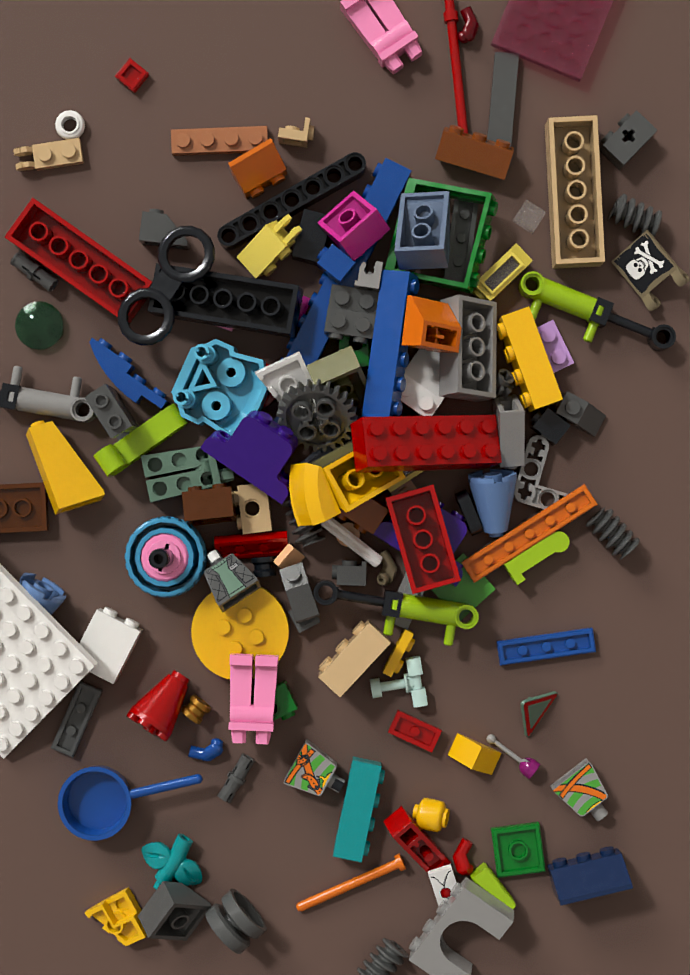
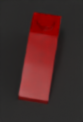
(415, 840)

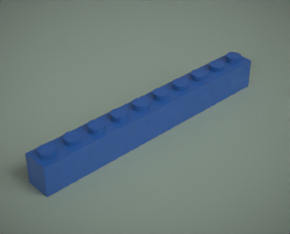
(383, 195)

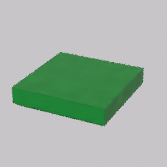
(518, 849)

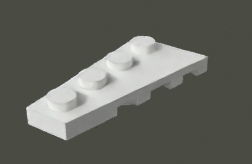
(283, 374)

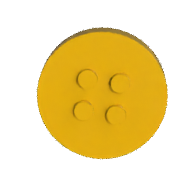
(249, 627)

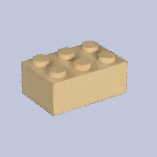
(353, 657)

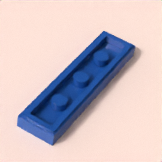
(546, 646)

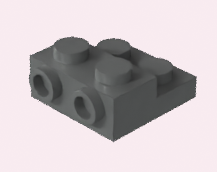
(351, 313)

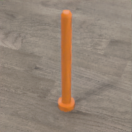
(350, 884)

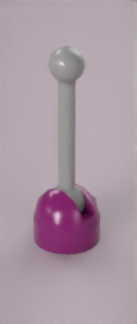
(527, 765)

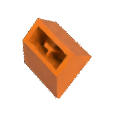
(430, 326)

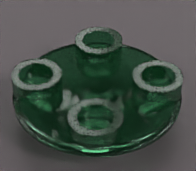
(39, 325)

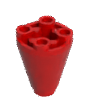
(161, 706)

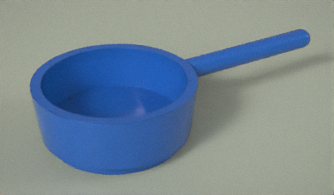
(99, 800)

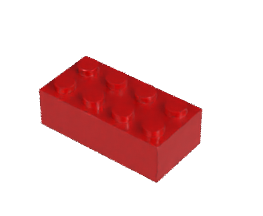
(423, 539)

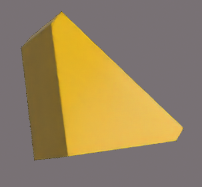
(474, 754)

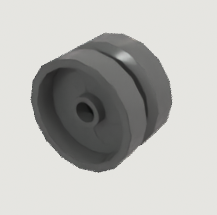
(235, 921)

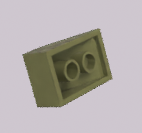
(342, 370)

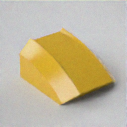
(311, 495)

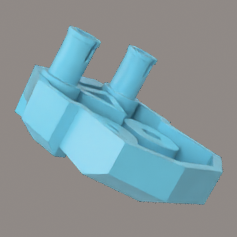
(236, 394)

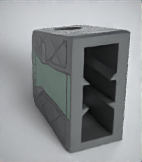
(229, 579)

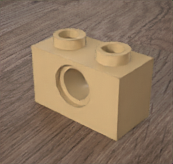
(260, 522)

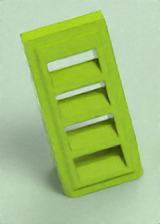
(488, 881)

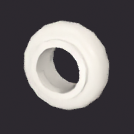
(63, 117)

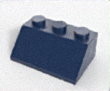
(589, 875)

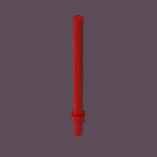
(451, 18)

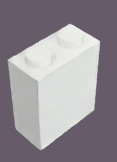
(110, 642)

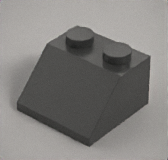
(173, 912)

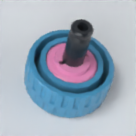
(166, 556)

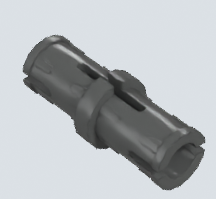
(34, 271)
(236, 778)

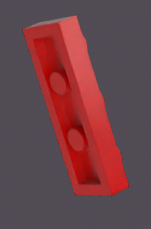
(252, 544)

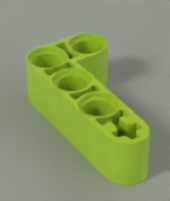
(140, 441)

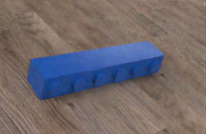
(387, 354)

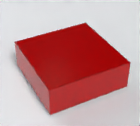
(132, 75)

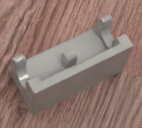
(368, 280)

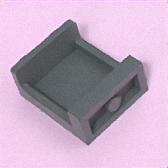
(111, 412)

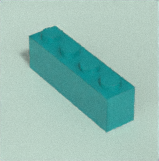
(357, 809)

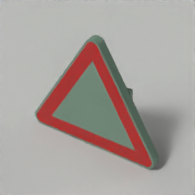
(534, 709)

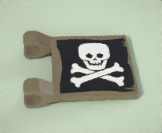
(646, 266)

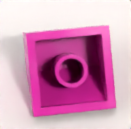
(354, 225)

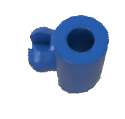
(208, 753)

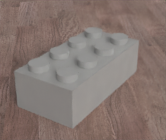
(472, 371)

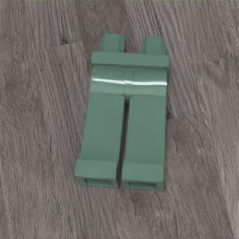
(204, 473)

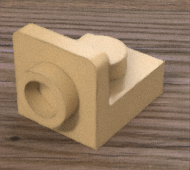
(293, 136)

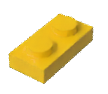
(394, 661)

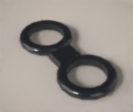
(166, 285)

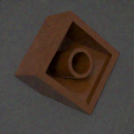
(209, 505)

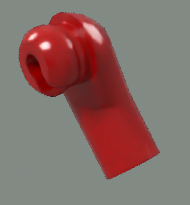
(460, 858)

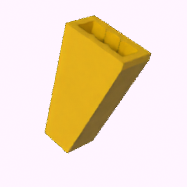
(61, 469)

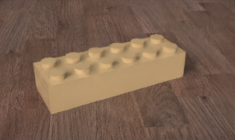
(574, 192)

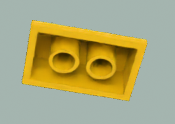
(356, 488)

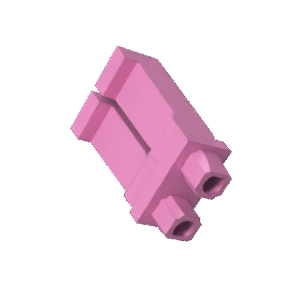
(383, 31)
(243, 713)

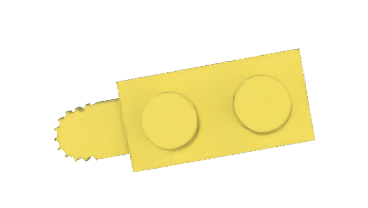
(268, 247)

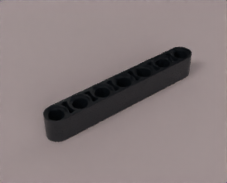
(299, 191)

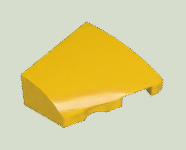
(120, 916)

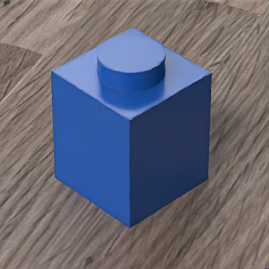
(335, 263)

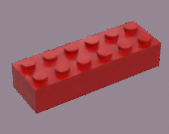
(76, 258)
(425, 443)

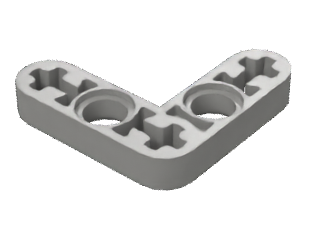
(535, 490)

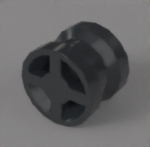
(263, 566)

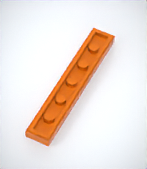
(529, 533)

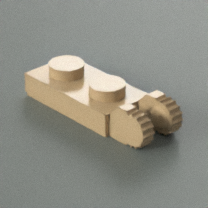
(51, 155)

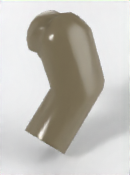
(388, 569)

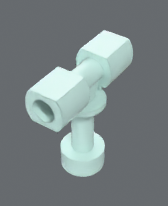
(411, 682)

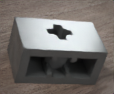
(638, 130)

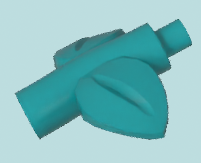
(172, 862)

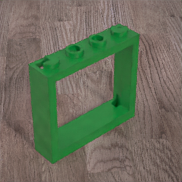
(483, 233)

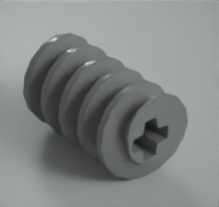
(635, 215)
(613, 532)
(307, 533)
(386, 959)

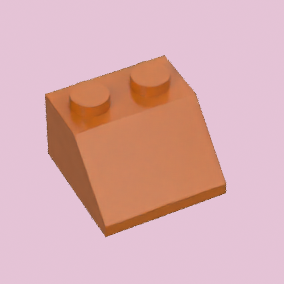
(258, 169)

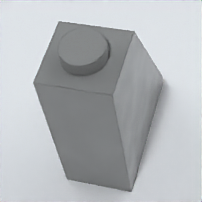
(511, 430)

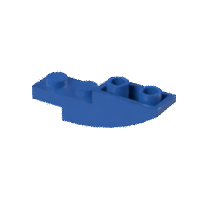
(119, 371)

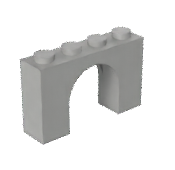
(467, 903)

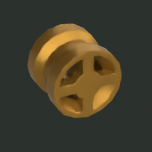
(196, 709)

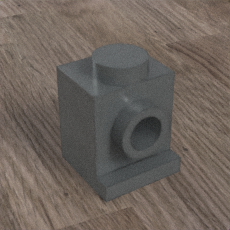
(350, 573)

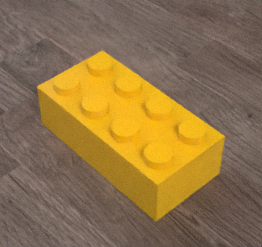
(528, 359)

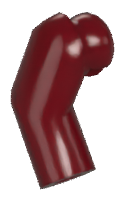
(471, 26)

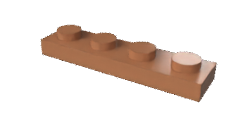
(217, 140)

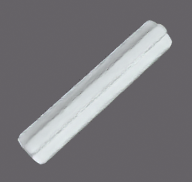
(352, 542)

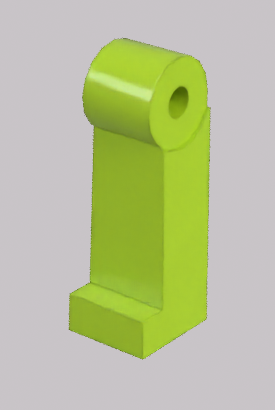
(553, 543)

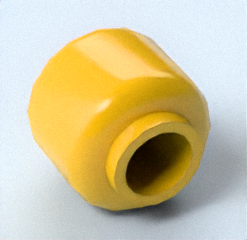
(431, 814)

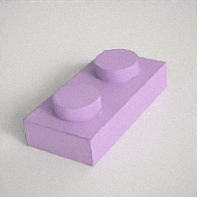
(554, 346)

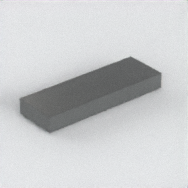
(76, 719)

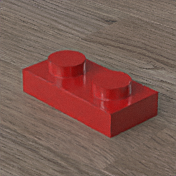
(414, 731)

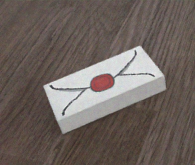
(442, 882)

